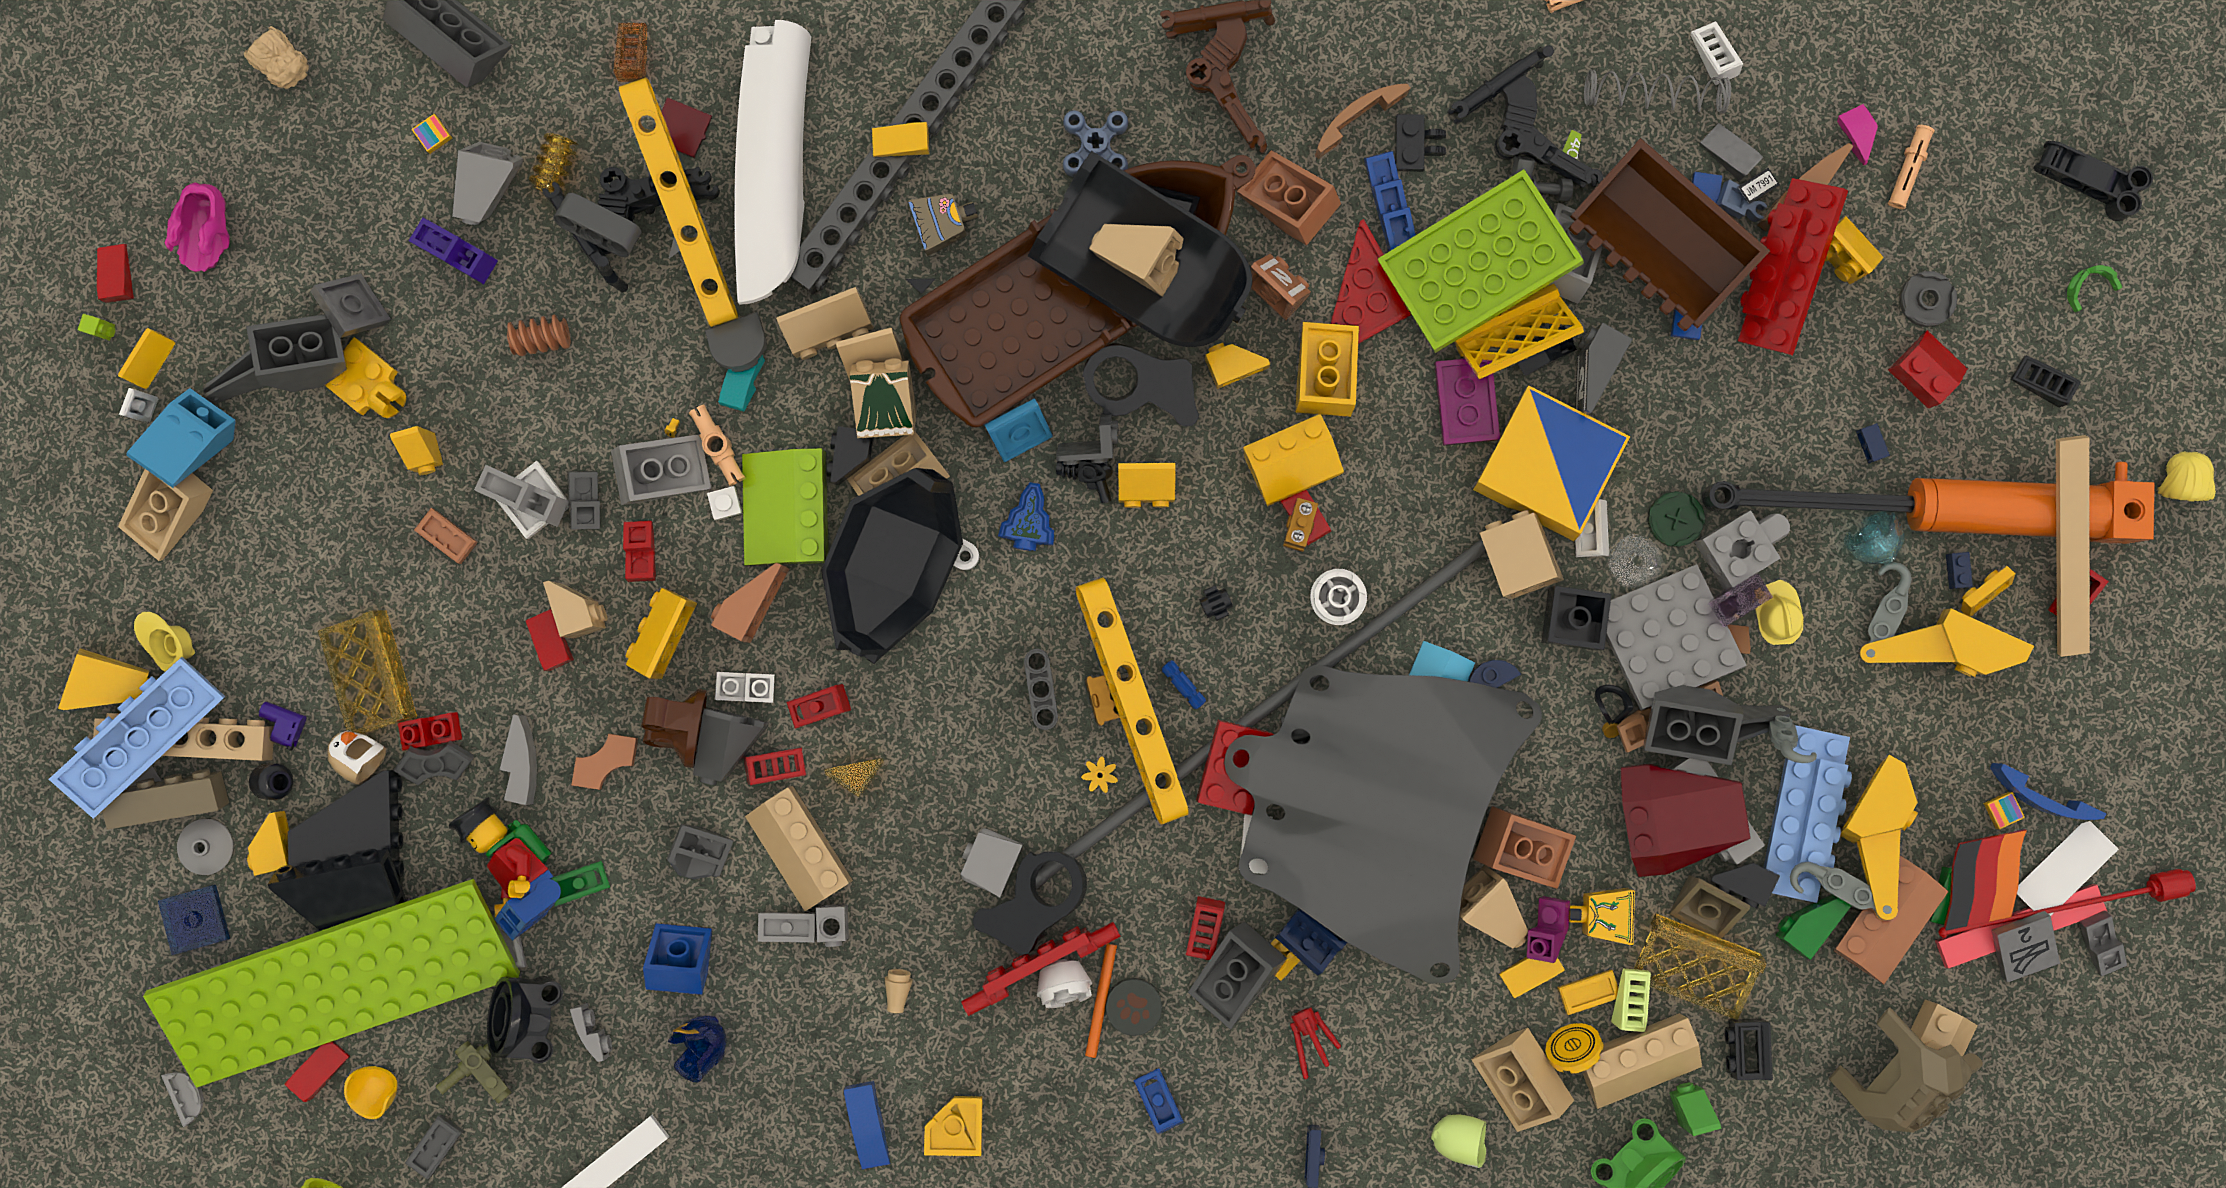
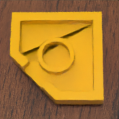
(956, 1128)

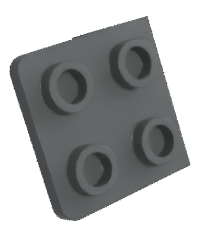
(1096, 451)

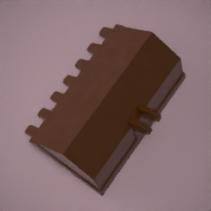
(1667, 235)

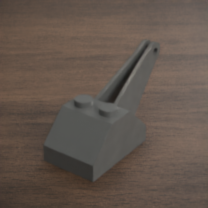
(283, 356)

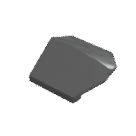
(698, 852)

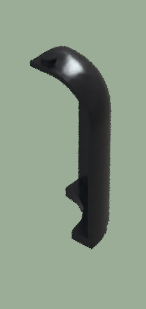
(1211, 270)

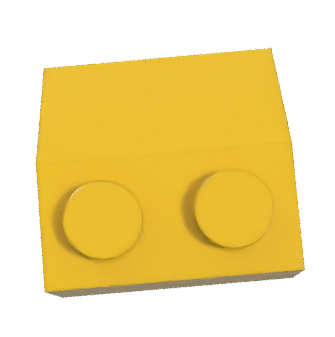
(1146, 484)

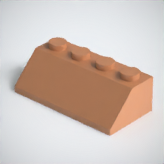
(1880, 945)

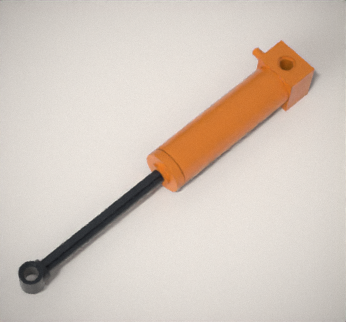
(2117, 509)

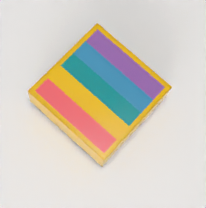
(432, 133)
(2004, 810)

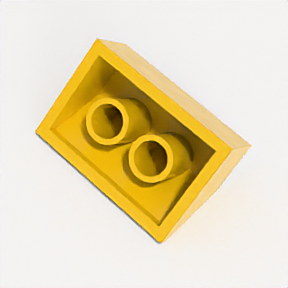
(1293, 460)
(660, 633)

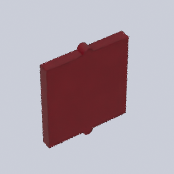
(685, 126)

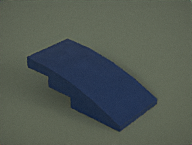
(1310, 941)

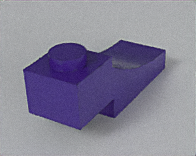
(453, 250)

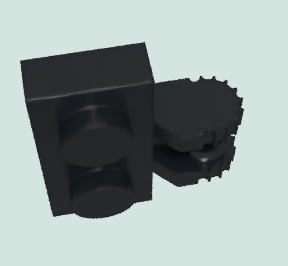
(1410, 142)

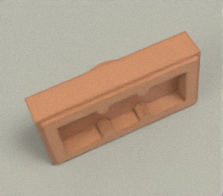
(446, 536)

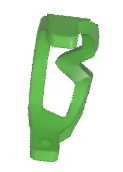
(2077, 280)

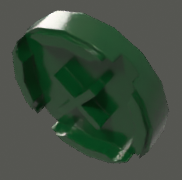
(1676, 519)

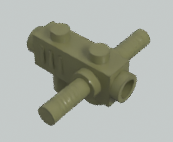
(475, 1062)

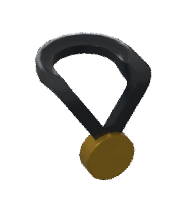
(1609, 728)

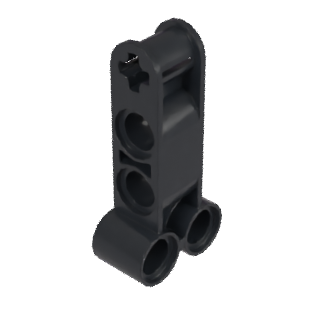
(2095, 178)

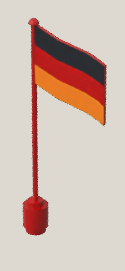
(1988, 880)

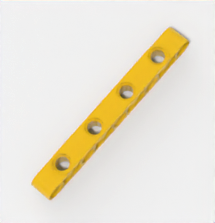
(678, 201)
(1132, 701)

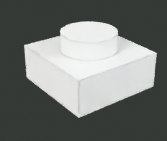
(724, 503)

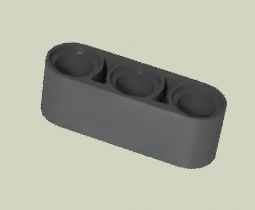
(597, 225)
(1034, 676)

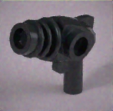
(1091, 473)

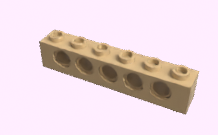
(255, 746)

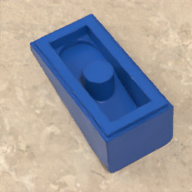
(1159, 1102)

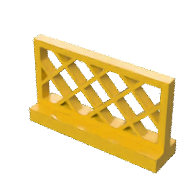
(1516, 321)

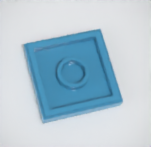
(1019, 430)

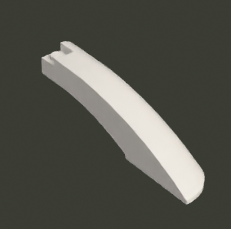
(770, 158)

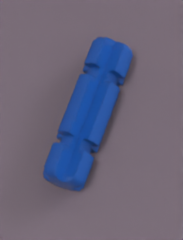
(1183, 684)

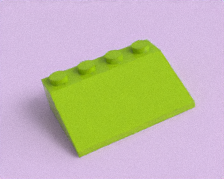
(785, 507)

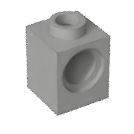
(837, 912)

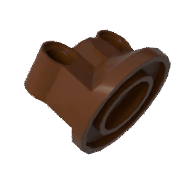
(675, 724)

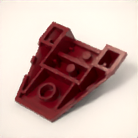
(1679, 817)

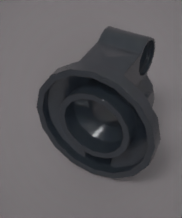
(521, 1018)

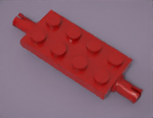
(1073, 940)

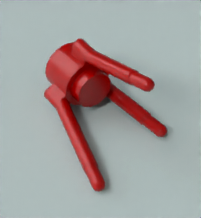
(1306, 1022)

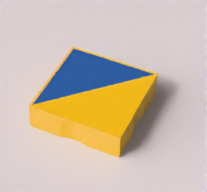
(1552, 463)

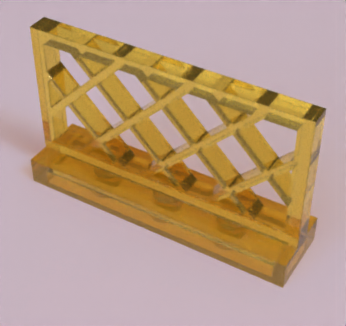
(389, 671)
(1713, 948)

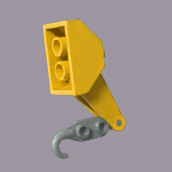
(1954, 638)
(1876, 828)

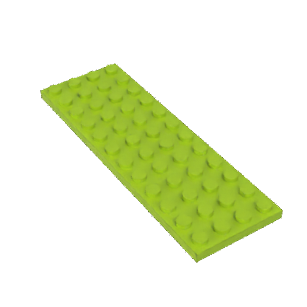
(332, 983)

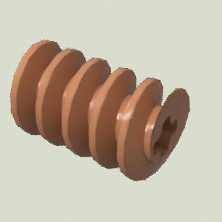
(539, 336)

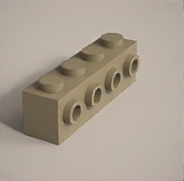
(167, 799)

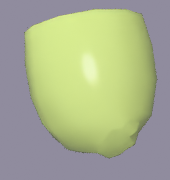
(1461, 1139)

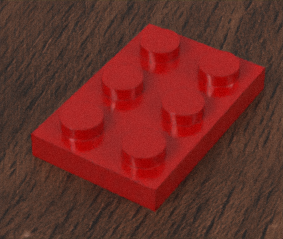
(1216, 787)

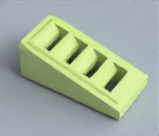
(1640, 1011)

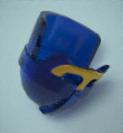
(704, 1044)

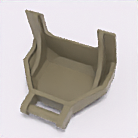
(1914, 1083)

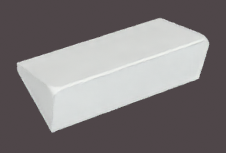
(1594, 537)

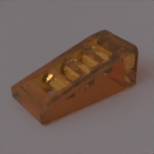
(631, 69)

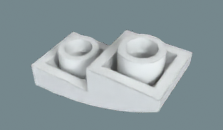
(744, 687)

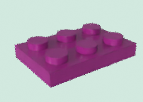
(1466, 403)

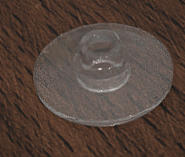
(1623, 568)

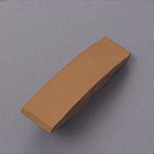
(1820, 173)

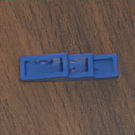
(1389, 199)

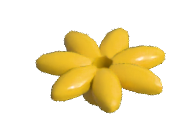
(1100, 768)

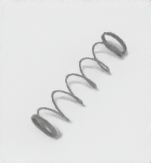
(1591, 78)

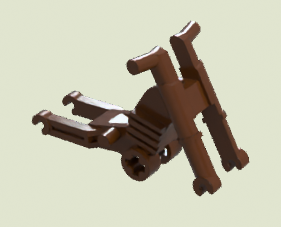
(1222, 54)

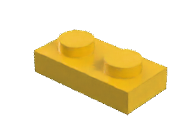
(1994, 584)

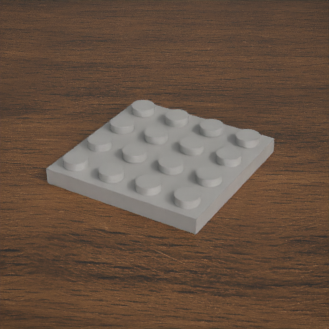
(1670, 636)

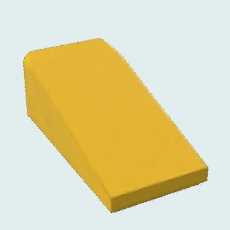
(901, 140)
(1529, 974)

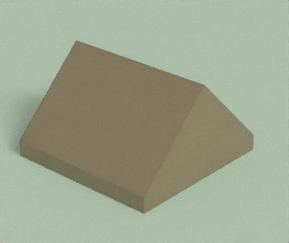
(1708, 907)

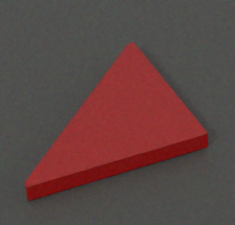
(1366, 292)

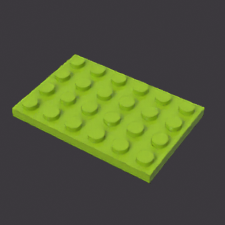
(1480, 261)

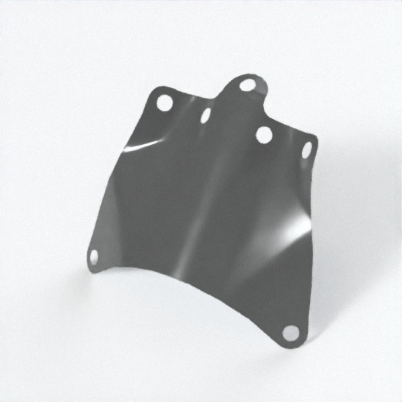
(1380, 805)

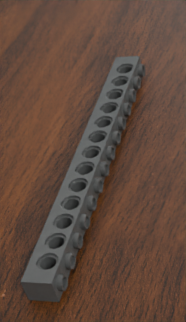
(912, 112)

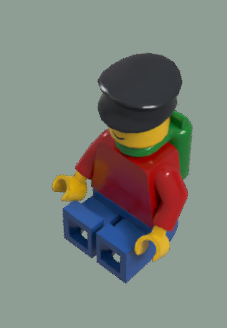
(515, 864)

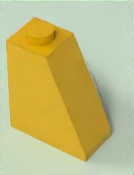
(101, 681)

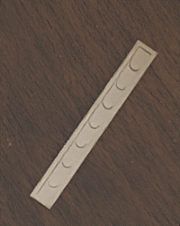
(2072, 545)

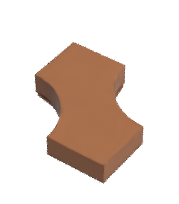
(594, 769)

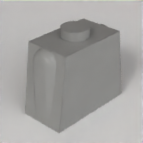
(990, 861)

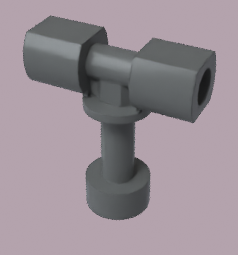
(1561, 189)

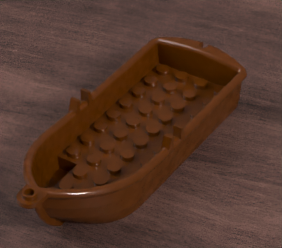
(1017, 325)

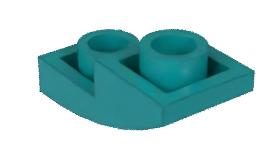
(739, 387)

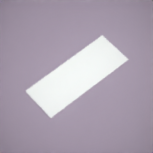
(2066, 868)

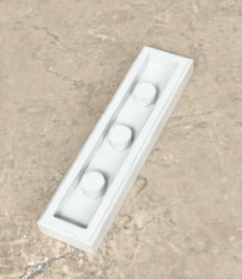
(621, 1156)

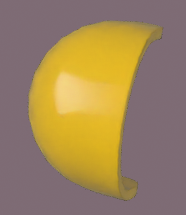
(370, 1091)

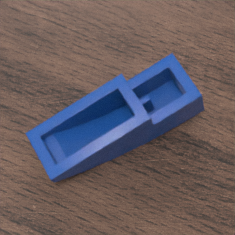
(866, 1124)

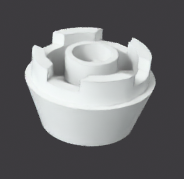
(1338, 596)
(1063, 983)

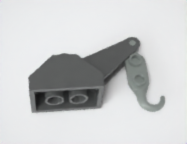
(1708, 726)

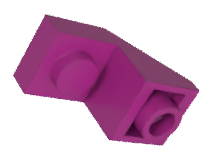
(1548, 936)

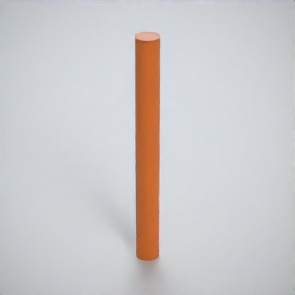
(1101, 999)

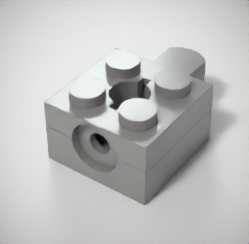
(1742, 546)

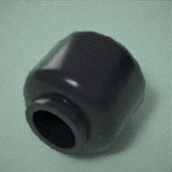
(271, 781)

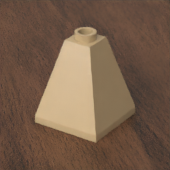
(1492, 908)

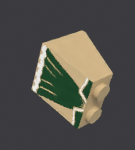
(883, 398)

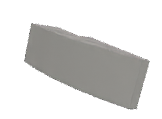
(521, 495)
(521, 761)

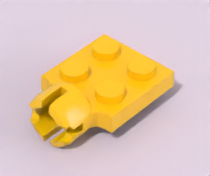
(367, 382)

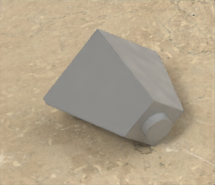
(482, 179)

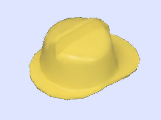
(1780, 617)
(161, 641)

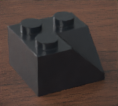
(1576, 618)

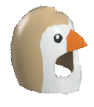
(355, 756)

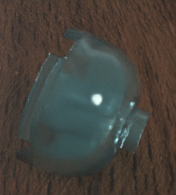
(1881, 539)

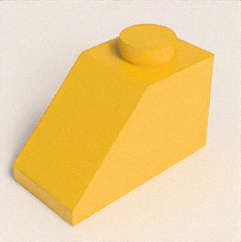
(1233, 363)
(418, 449)
(270, 845)

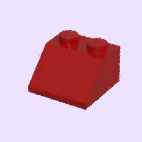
(1928, 370)

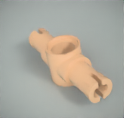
(709, 433)

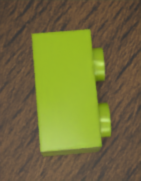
(96, 327)

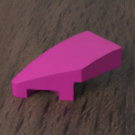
(1860, 129)

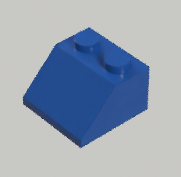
(678, 959)

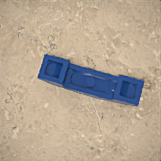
(2015, 782)

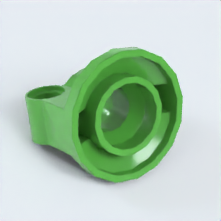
(1642, 1162)

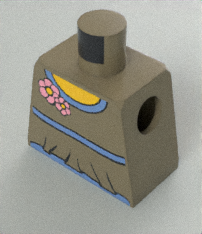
(940, 220)

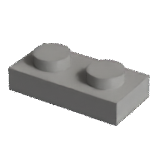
(786, 927)

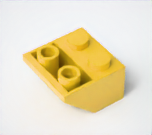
(1851, 252)

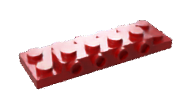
(1790, 271)

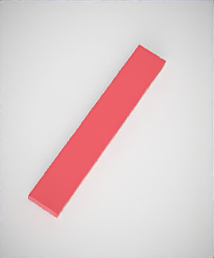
(1979, 942)

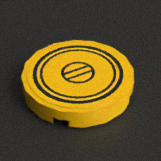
(1574, 1048)

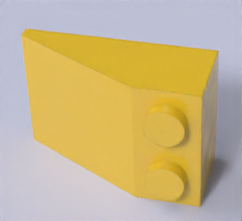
(1327, 369)

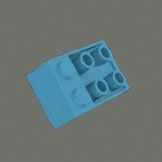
(183, 438)

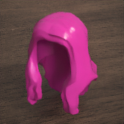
(198, 227)

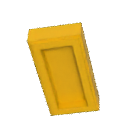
(1589, 992)

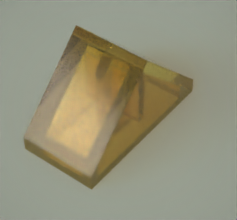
(855, 776)

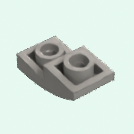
(594, 1041)

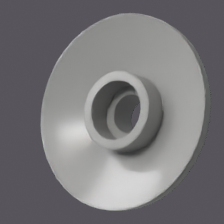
(217, 844)

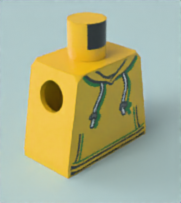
(1607, 915)

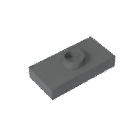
(434, 1146)

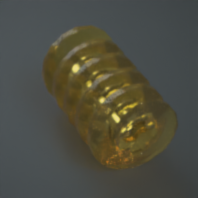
(552, 162)

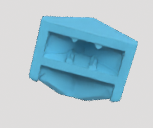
(1441, 663)

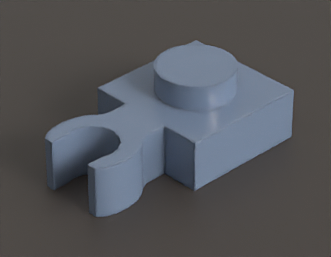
(1735, 204)

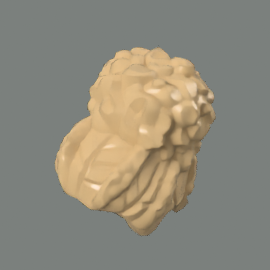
(277, 59)

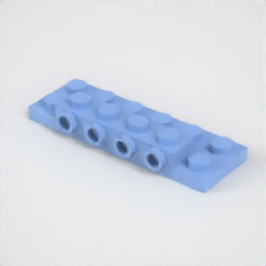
(136, 736)
(1808, 811)

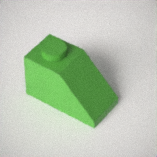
(1694, 1109)

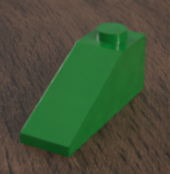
(1812, 925)

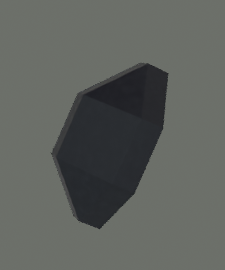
(891, 561)

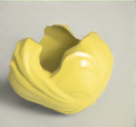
(2189, 478)

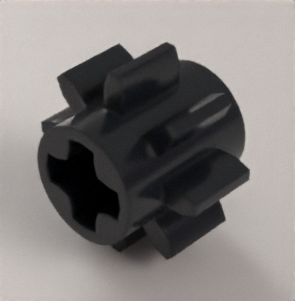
(1216, 603)

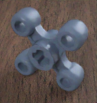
(1086, 136)

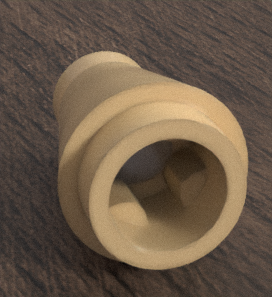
(897, 989)

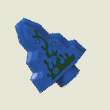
(1028, 522)

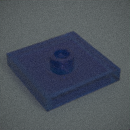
(193, 919)

